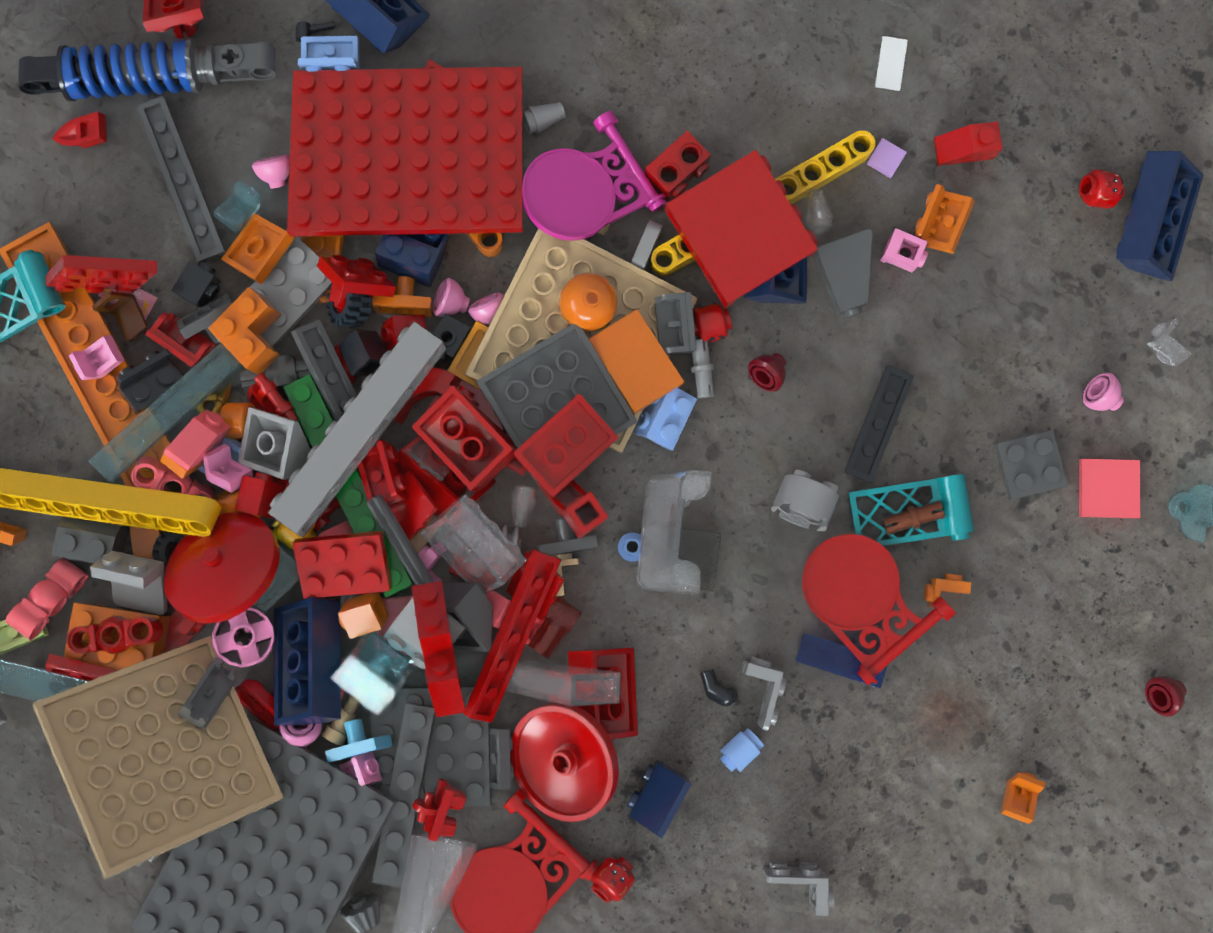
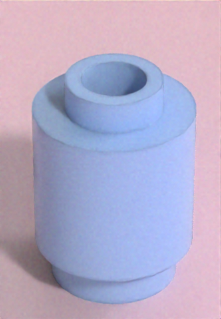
(741, 750)

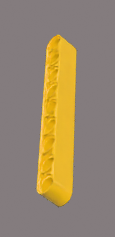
(796, 179)
(108, 502)

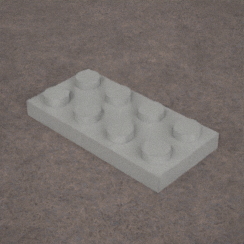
(292, 289)

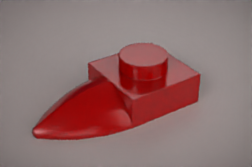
(83, 131)

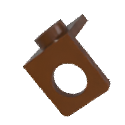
(126, 313)

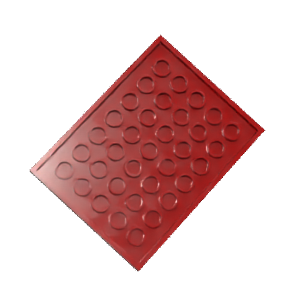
(406, 151)

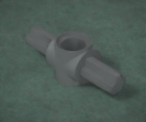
(282, 371)

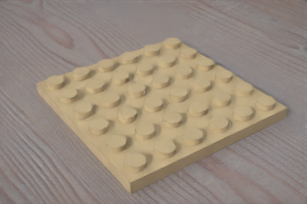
(532, 302)
(143, 770)

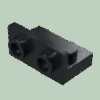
(147, 381)

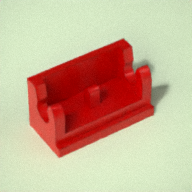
(167, 334)

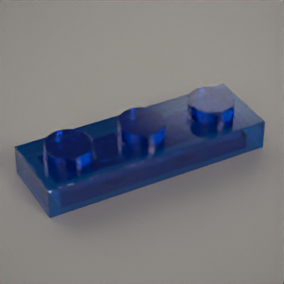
(832, 658)

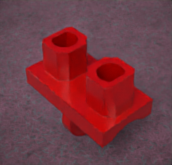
(435, 807)

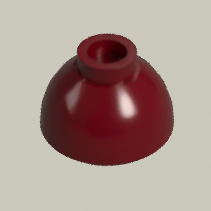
(768, 371)
(1165, 695)

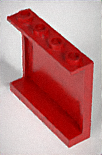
(741, 227)

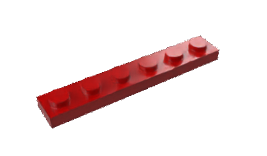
(512, 636)

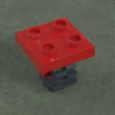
(353, 288)

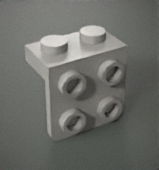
(134, 581)
(775, 686)
(820, 893)

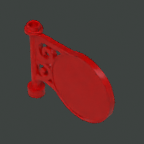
(853, 587)
(506, 886)

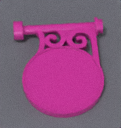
(574, 194)

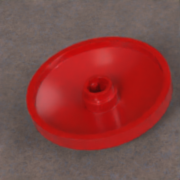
(223, 572)
(564, 762)

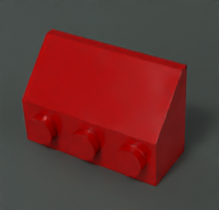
(443, 492)
(617, 718)

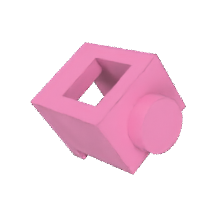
(913, 245)

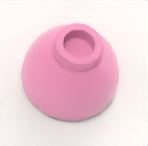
(273, 170)
(450, 299)
(486, 308)
(1103, 393)
(301, 734)

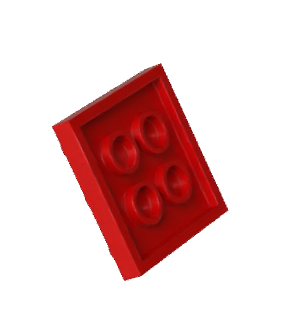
(100, 274)

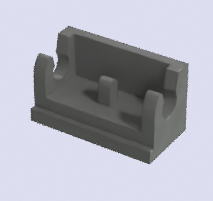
(675, 323)
(208, 694)

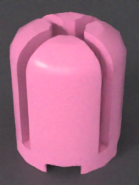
(252, 653)

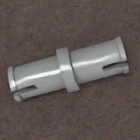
(702, 370)

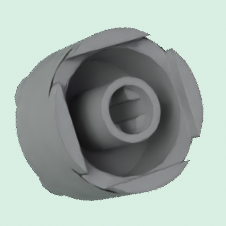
(806, 500)

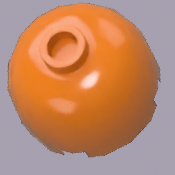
(588, 301)

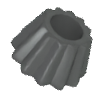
(362, 912)

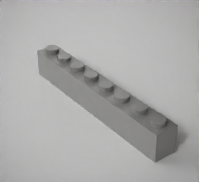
(357, 430)

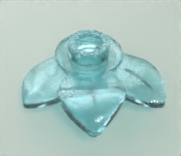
(1197, 513)

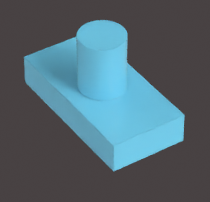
(357, 743)

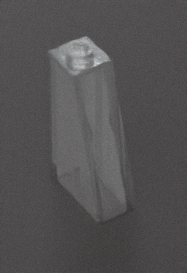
(565, 683)
(430, 881)

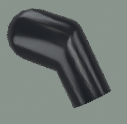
(715, 692)

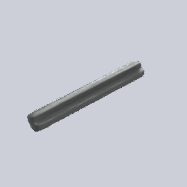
(399, 540)

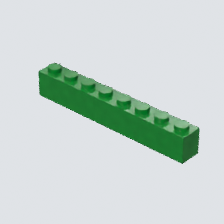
(315, 420)

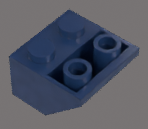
(412, 255)

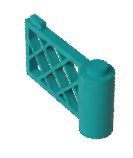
(41, 301)
(948, 490)

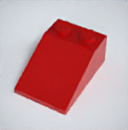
(465, 439)

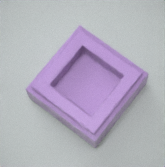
(886, 158)

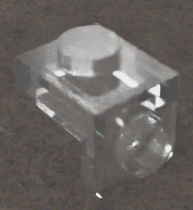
(1165, 346)

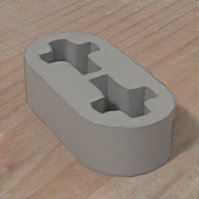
(647, 244)

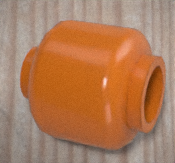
(235, 416)

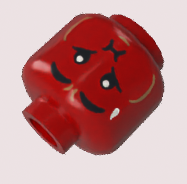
(1101, 189)
(612, 879)

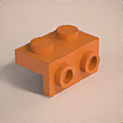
(944, 219)

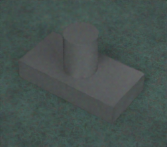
(204, 317)
(568, 541)

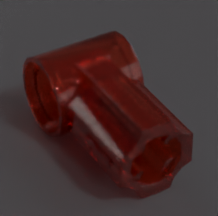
(557, 623)

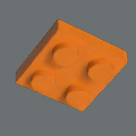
(257, 248)

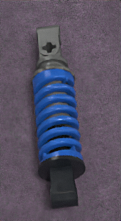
(144, 70)

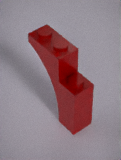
(578, 508)
(438, 649)

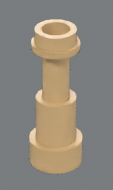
(336, 731)

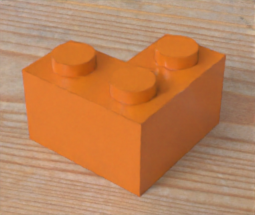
(241, 330)

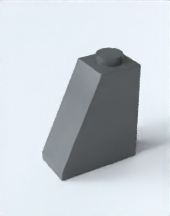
(846, 271)

